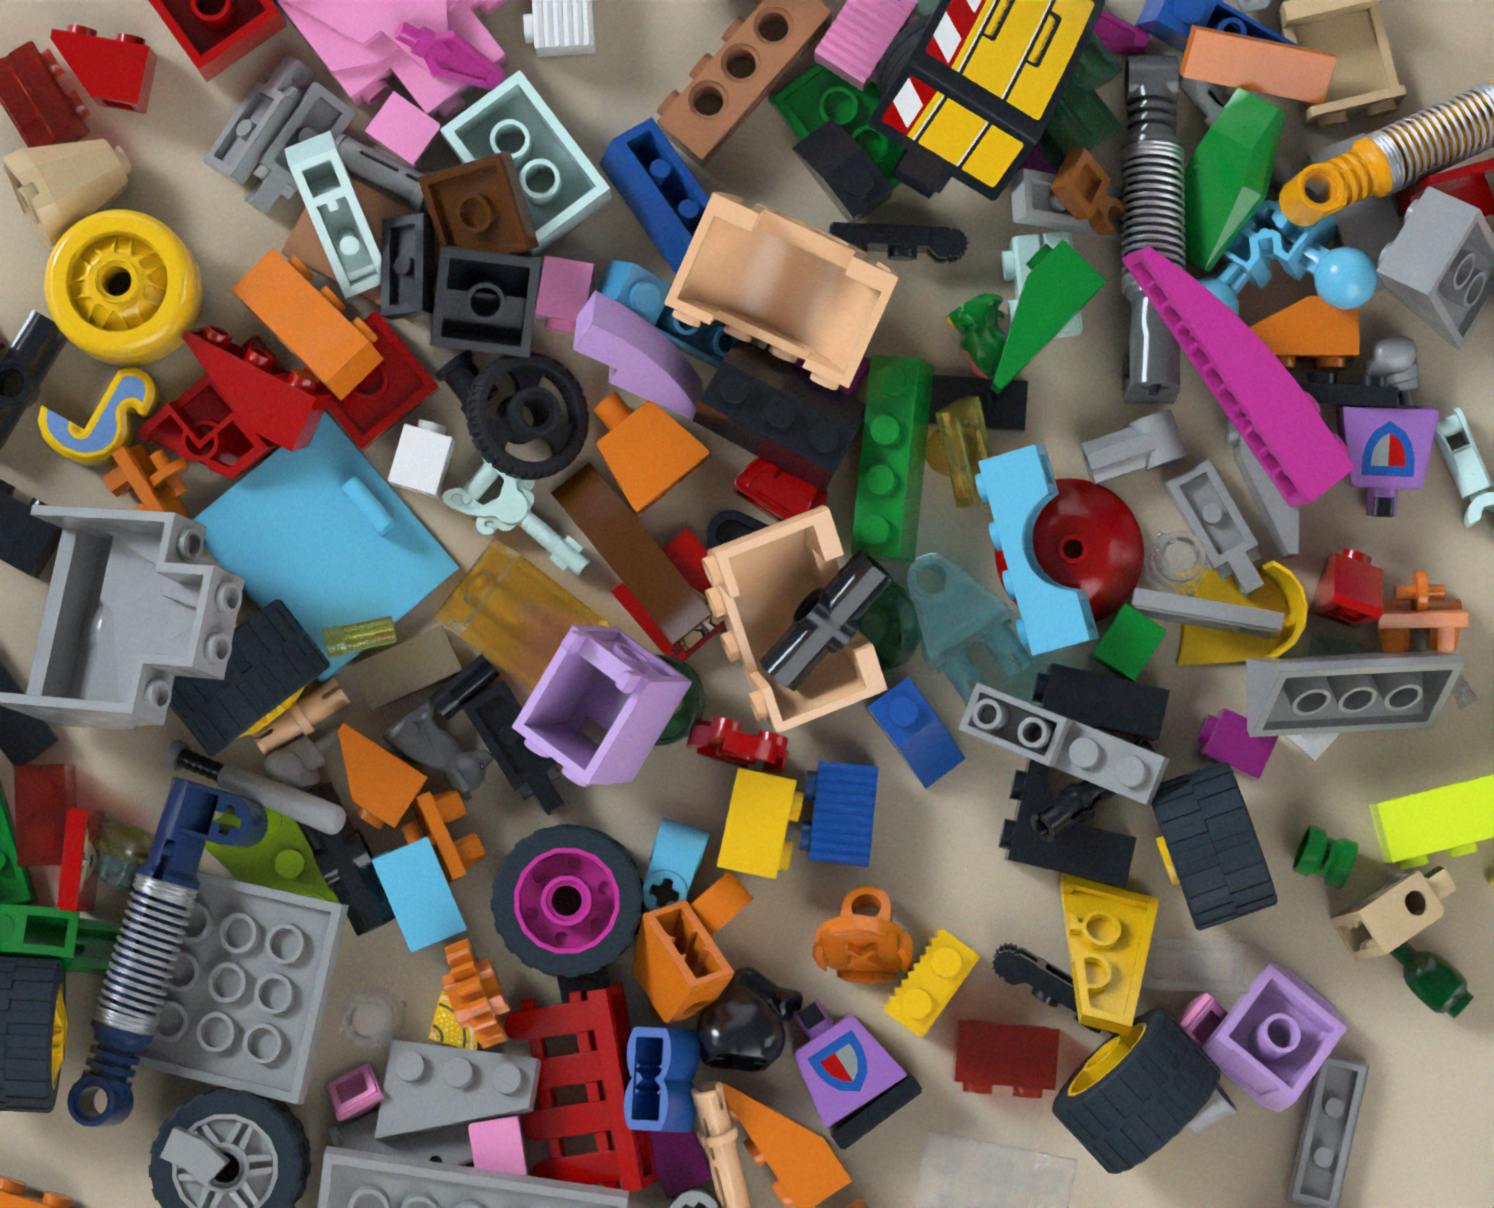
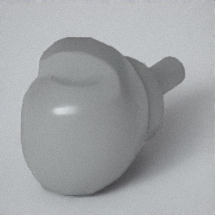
(1398, 361)
(298, 762)

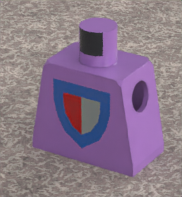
(1387, 450)
(841, 1063)

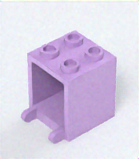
(617, 685)

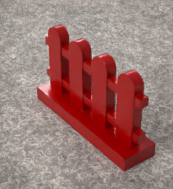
(608, 1016)

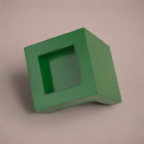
(1127, 643)

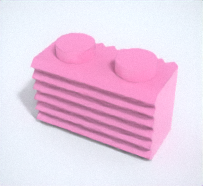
(861, 37)

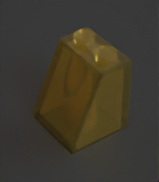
(513, 612)

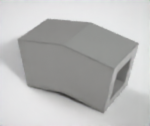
(194, 1155)

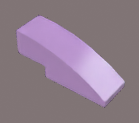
(637, 355)

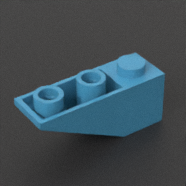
(646, 296)

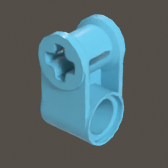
(675, 858)

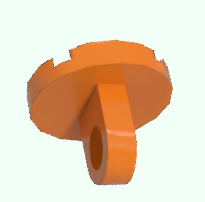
(861, 945)

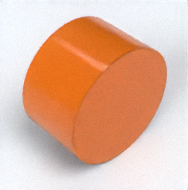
(721, 902)

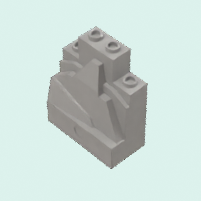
(126, 618)

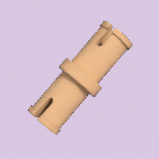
(301, 716)

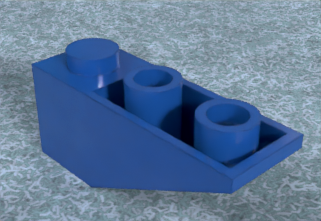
(1173, 21)

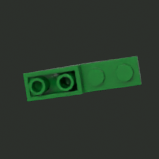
(58, 934)

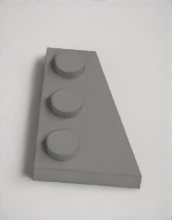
(451, 1086)

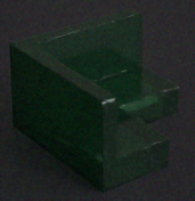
(1081, 114)

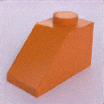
(377, 778)

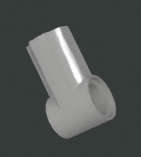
(1145, 444)

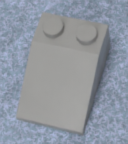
(1442, 264)

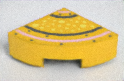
(447, 1030)

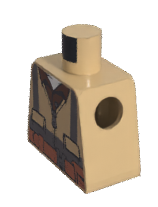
(1393, 913)

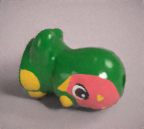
(981, 335)

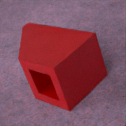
(110, 70)

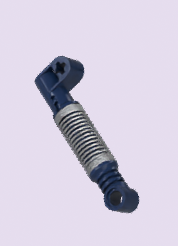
(136, 980)

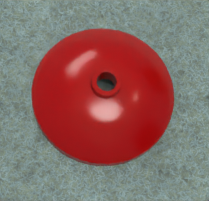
(1108, 542)

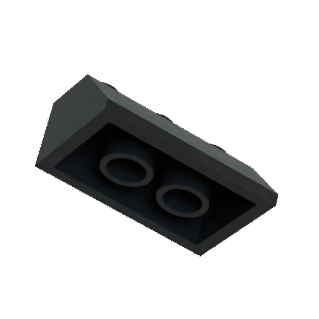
(780, 414)

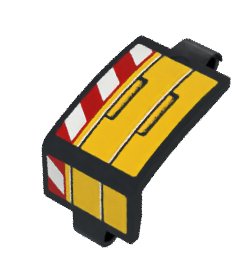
(981, 89)

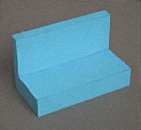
(419, 893)

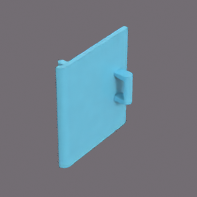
(324, 539)

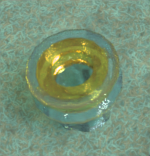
(122, 851)

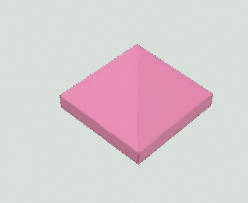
(1201, 1017)
(355, 1093)

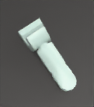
(1466, 467)

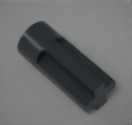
(464, 686)

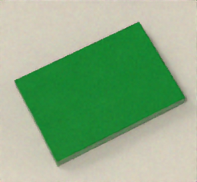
(822, 95)

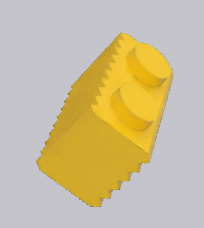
(930, 982)

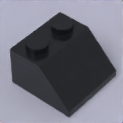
(485, 301)

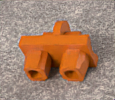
(151, 477)
(1421, 607)
(432, 815)

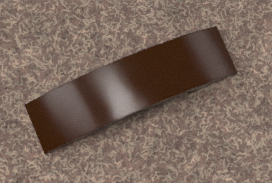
(632, 553)

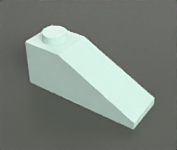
(336, 213)

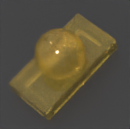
(959, 447)

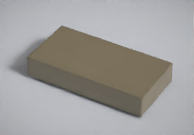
(407, 668)

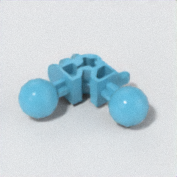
(1341, 275)

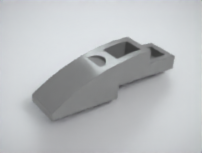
(1064, 744)

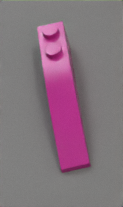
(1247, 380)

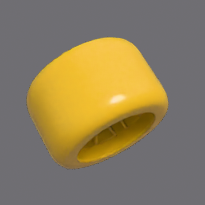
(147, 318)

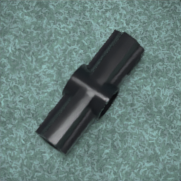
(32, 356)
(826, 620)
(349, 869)

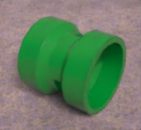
(1333, 860)

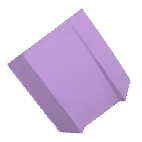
(1275, 1037)

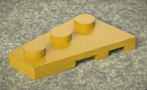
(1107, 949)

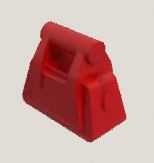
(776, 491)

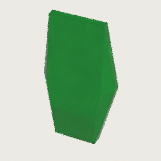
(1229, 175)

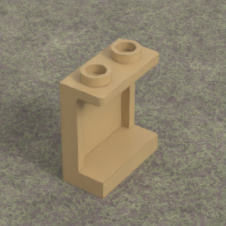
(1364, 66)

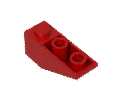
(264, 395)

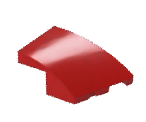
(207, 428)

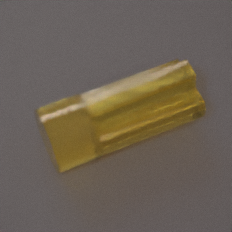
(358, 636)

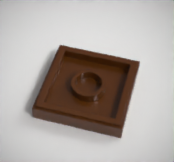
(480, 206)

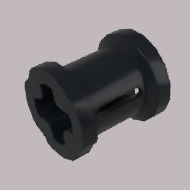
(459, 376)

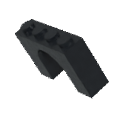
(1102, 704)

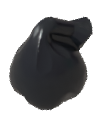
(746, 1023)

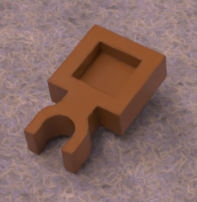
(1082, 189)

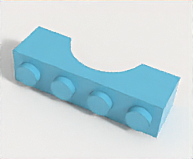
(1018, 490)

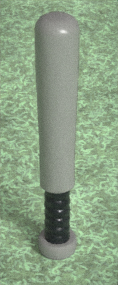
(272, 794)

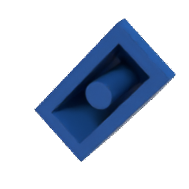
(916, 732)

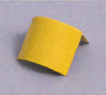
(1280, 594)

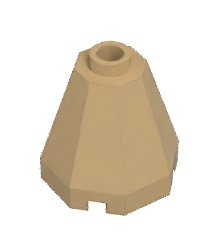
(65, 183)

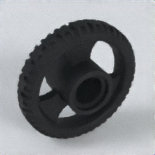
(509, 424)

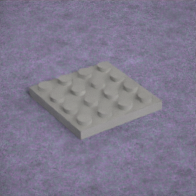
(248, 989)

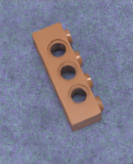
(705, 135)

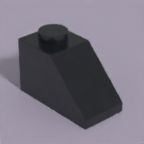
(844, 171)

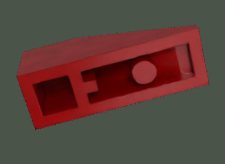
(1349, 590)

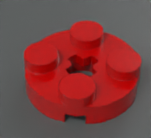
(726, 743)

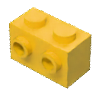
(758, 824)

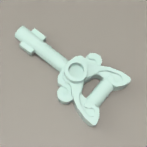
(513, 510)

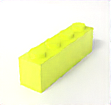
(1435, 821)

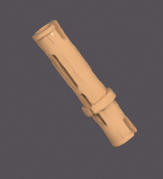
(719, 1137)

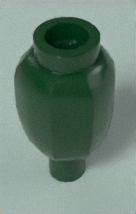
(1433, 980)

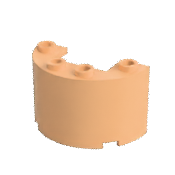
(783, 286)
(757, 591)

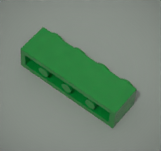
(892, 458)

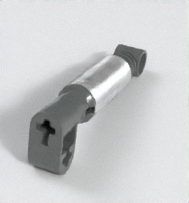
(1152, 162)

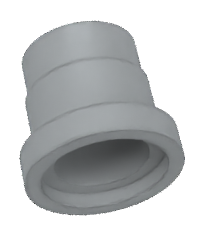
(1215, 1108)

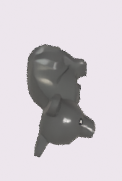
(427, 745)

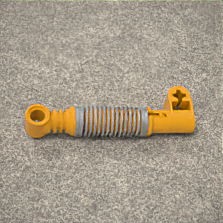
(1393, 154)

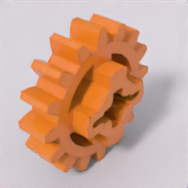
(475, 993)

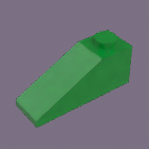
(1048, 301)

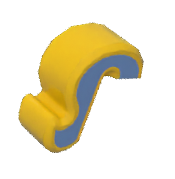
(110, 424)

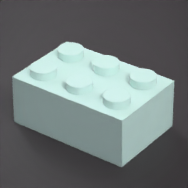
(551, 168)

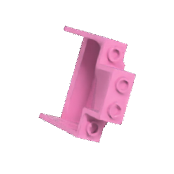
(363, 56)

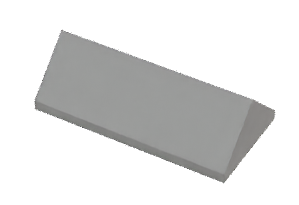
(1348, 691)

